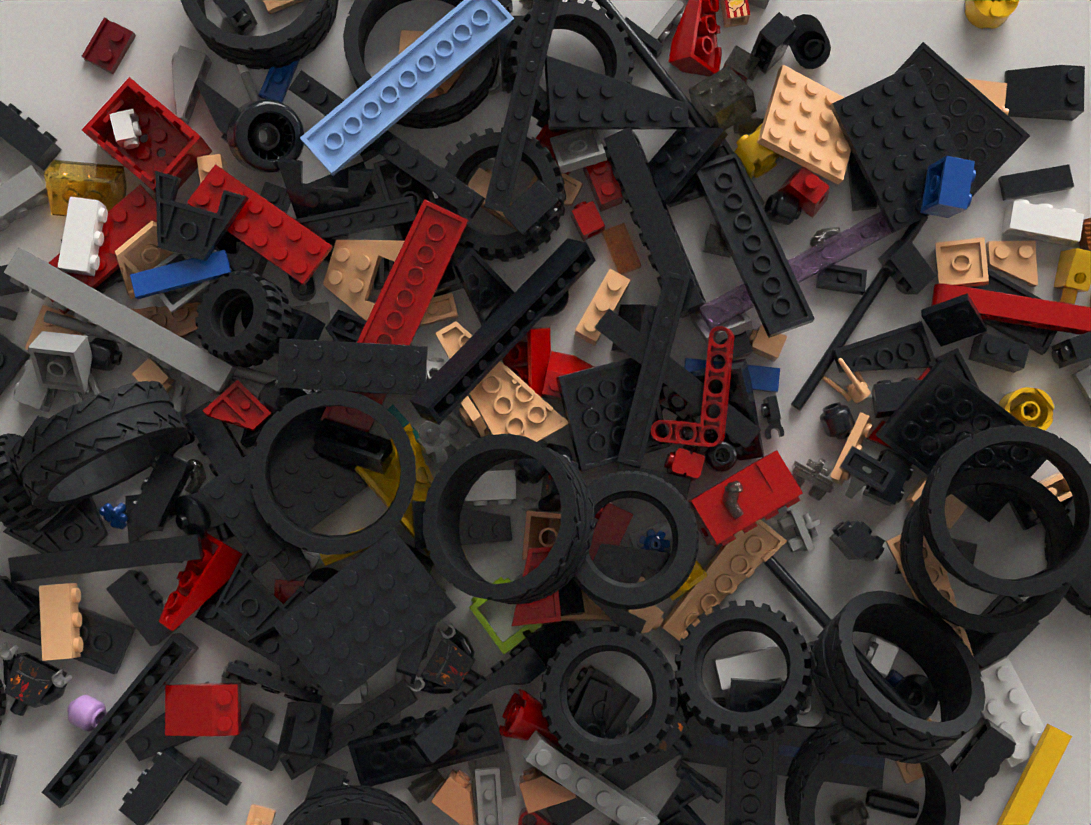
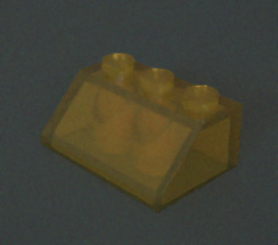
(84, 181)

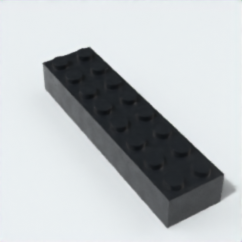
(651, 214)

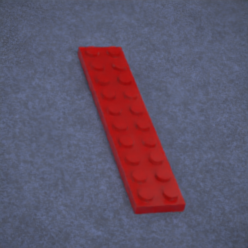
(407, 293)

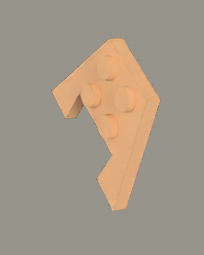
(355, 268)

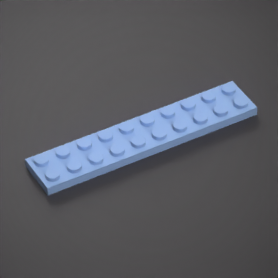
(405, 82)

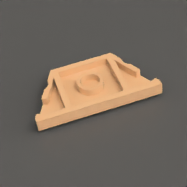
(140, 254)

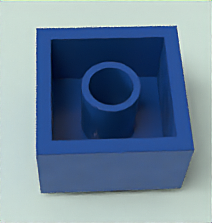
(948, 187)

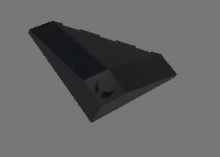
(740, 397)

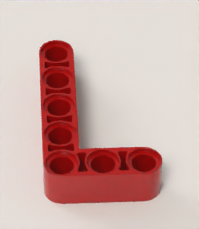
(709, 398)

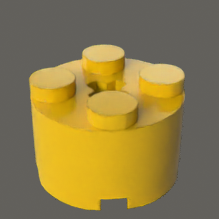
(989, 12)
(755, 157)
(1035, 402)

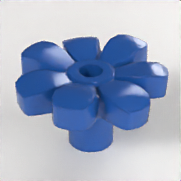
(114, 515)
(652, 537)

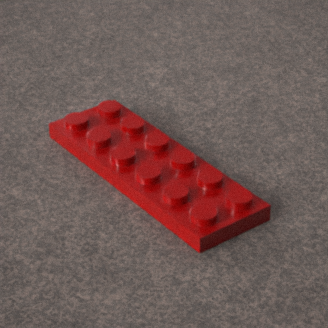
(122, 223)
(264, 227)

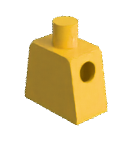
(1073, 274)

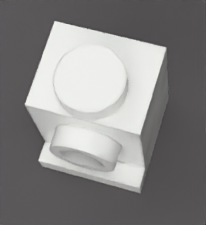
(126, 128)
(881, 654)

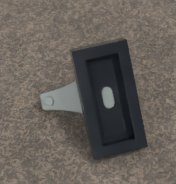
(865, 471)

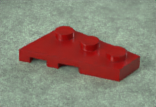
(543, 610)

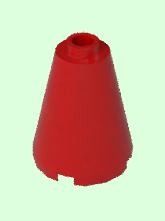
(524, 717)

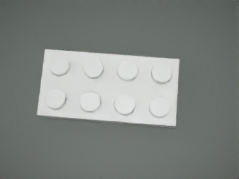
(1011, 708)

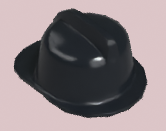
(809, 42)

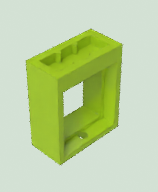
(513, 640)

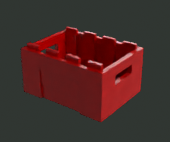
(163, 132)
(766, 489)

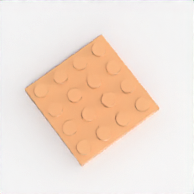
(804, 127)

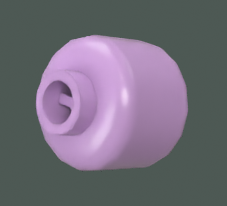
(86, 712)

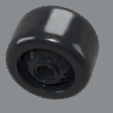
(282, 131)

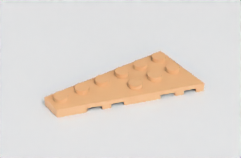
(504, 398)

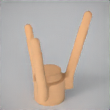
(857, 389)

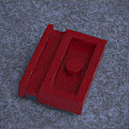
(108, 45)

